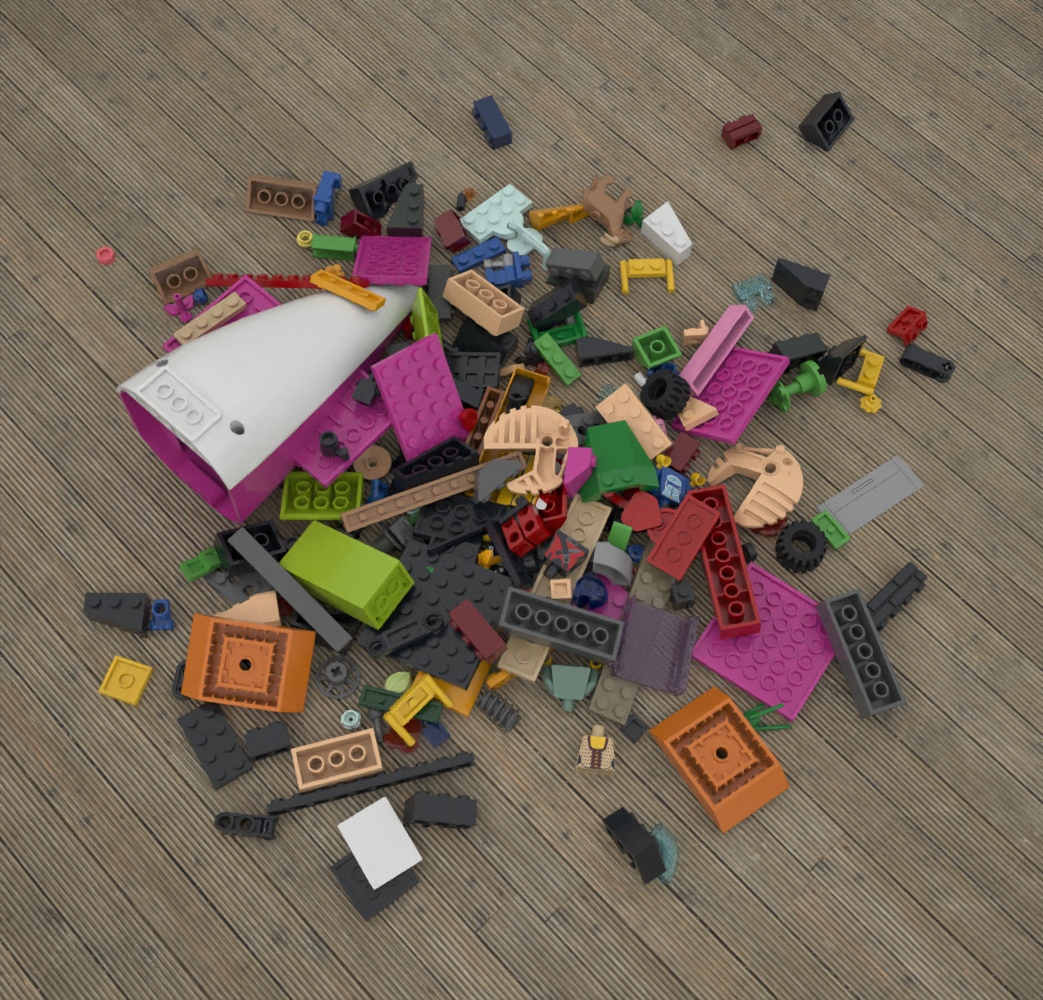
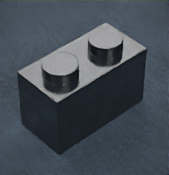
(268, 741)

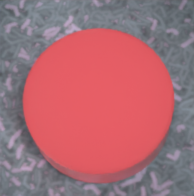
(105, 255)

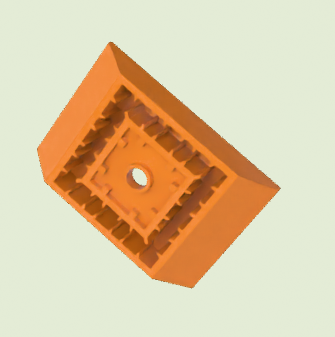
(277, 657)
(729, 786)

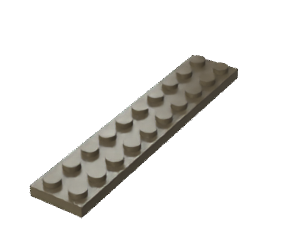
(612, 695)

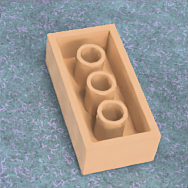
(483, 302)
(627, 406)
(337, 761)

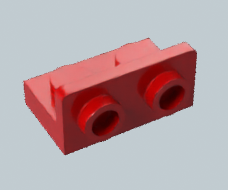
(908, 324)

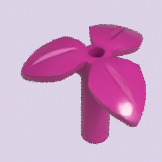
(181, 307)

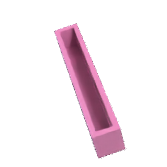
(716, 347)

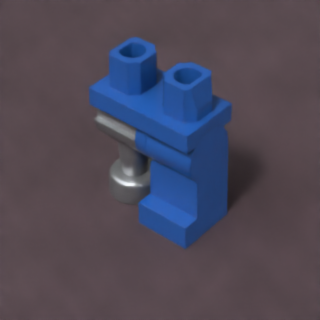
(324, 200)
(511, 270)

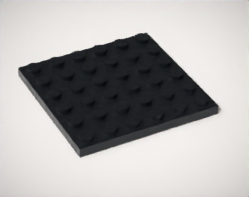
(450, 583)

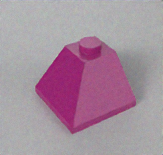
(578, 468)

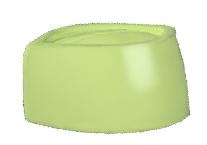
(399, 682)

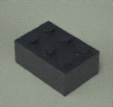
(263, 532)

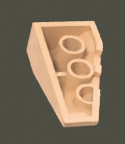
(259, 608)

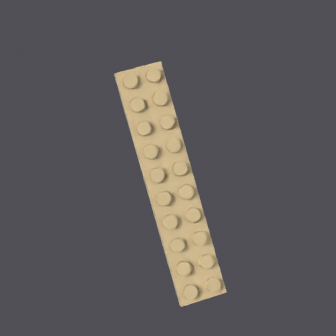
(585, 526)

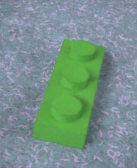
(557, 359)

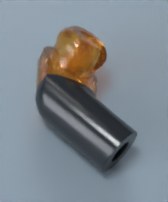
(463, 197)

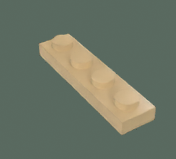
(211, 319)

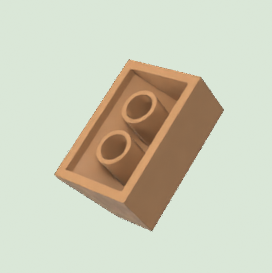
(180, 275)

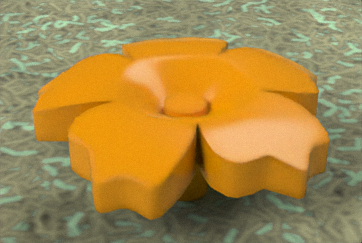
(335, 270)

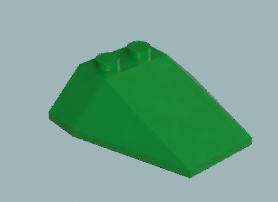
(619, 464)

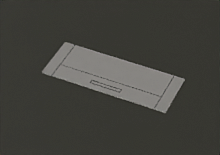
(872, 494)

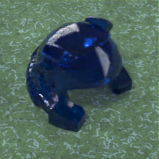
(592, 590)

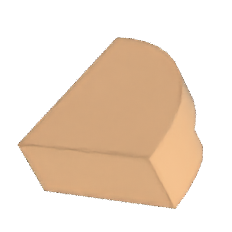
(510, 369)

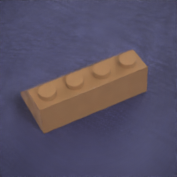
(281, 197)

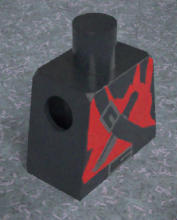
(563, 556)

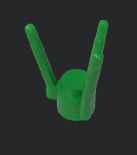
(754, 718)

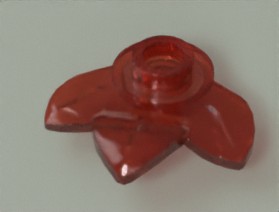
(393, 739)

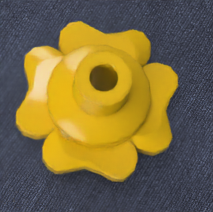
(870, 403)

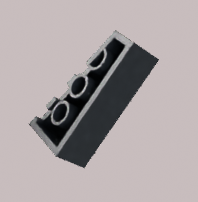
(437, 462)

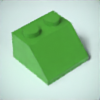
(655, 348)

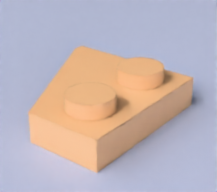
(696, 413)

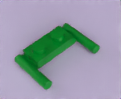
(563, 335)

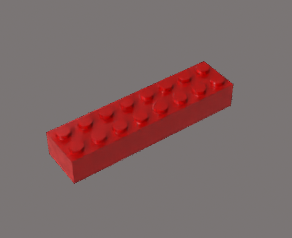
(727, 570)

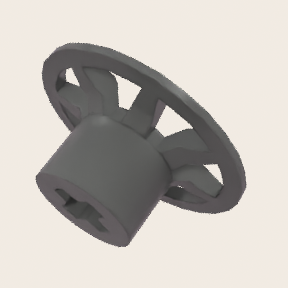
(386, 541)
(337, 676)

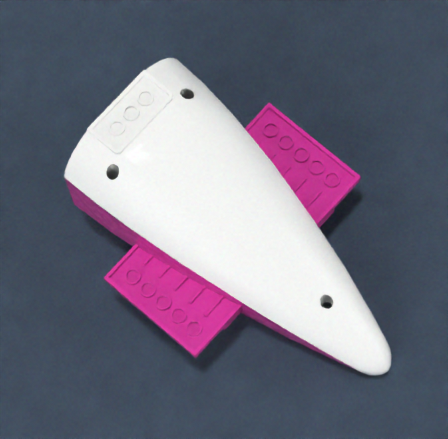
(262, 389)

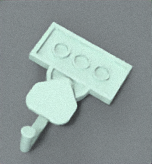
(503, 218)

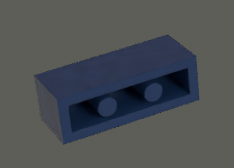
(492, 122)

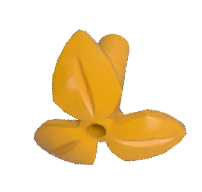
(486, 560)

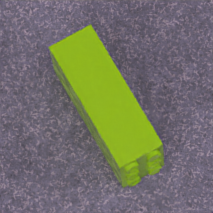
(347, 574)

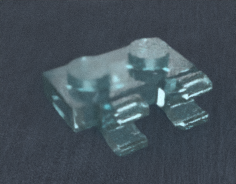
(752, 287)

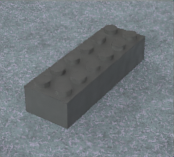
(558, 625)
(860, 653)

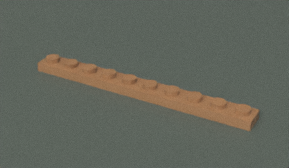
(417, 496)

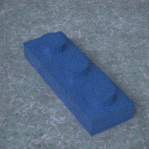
(474, 257)

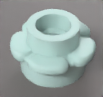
(350, 714)

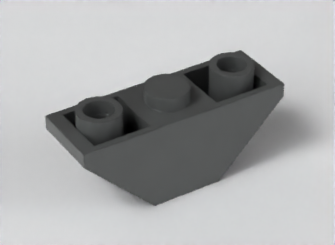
(493, 477)

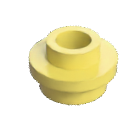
(303, 235)

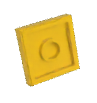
(126, 680)

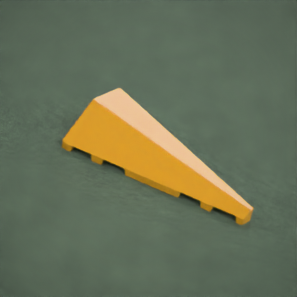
(546, 217)

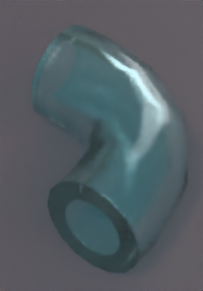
(668, 851)

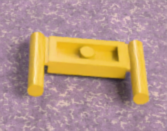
(646, 269)
(868, 374)
(411, 703)

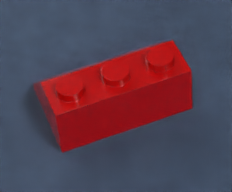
(556, 510)

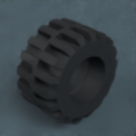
(665, 394)
(803, 532)

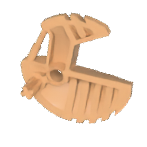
(528, 431)
(772, 493)

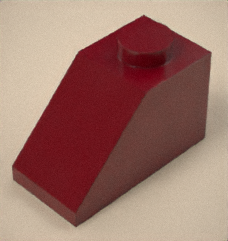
(357, 224)

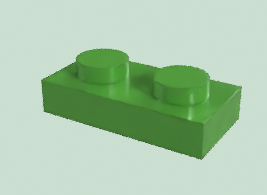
(833, 531)

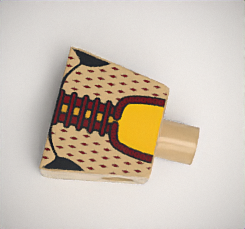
(596, 753)

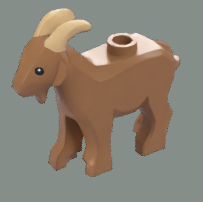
(607, 210)

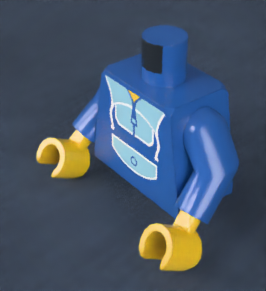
(672, 485)

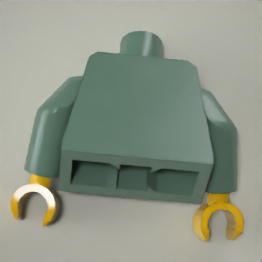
(569, 681)

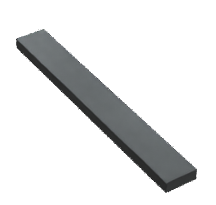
(290, 589)

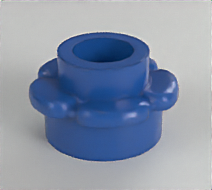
(200, 296)
(635, 548)

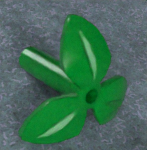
(636, 211)

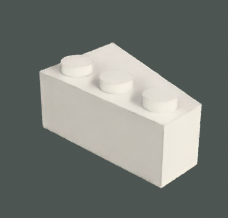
(667, 233)

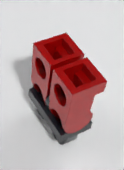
(523, 526)

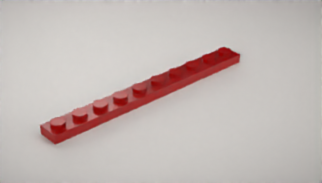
(277, 280)

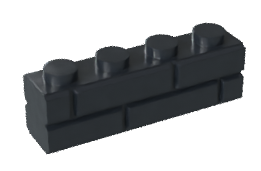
(894, 594)

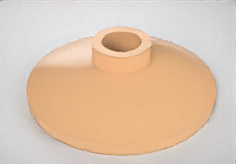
(373, 455)

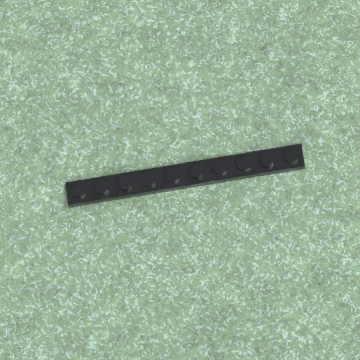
(363, 785)

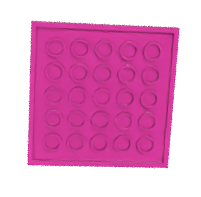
(780, 660)

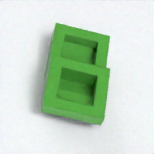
(200, 566)

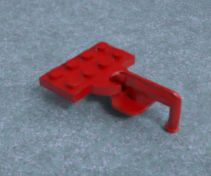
(678, 537)

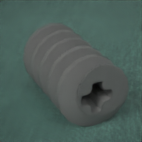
(499, 710)

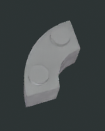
(613, 564)

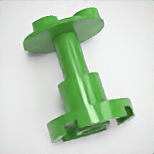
(808, 380)

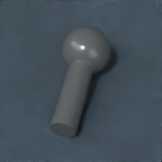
(376, 717)

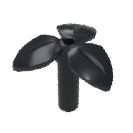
(530, 353)

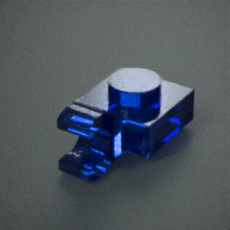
(435, 733)

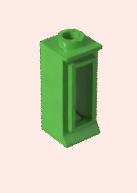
(334, 247)

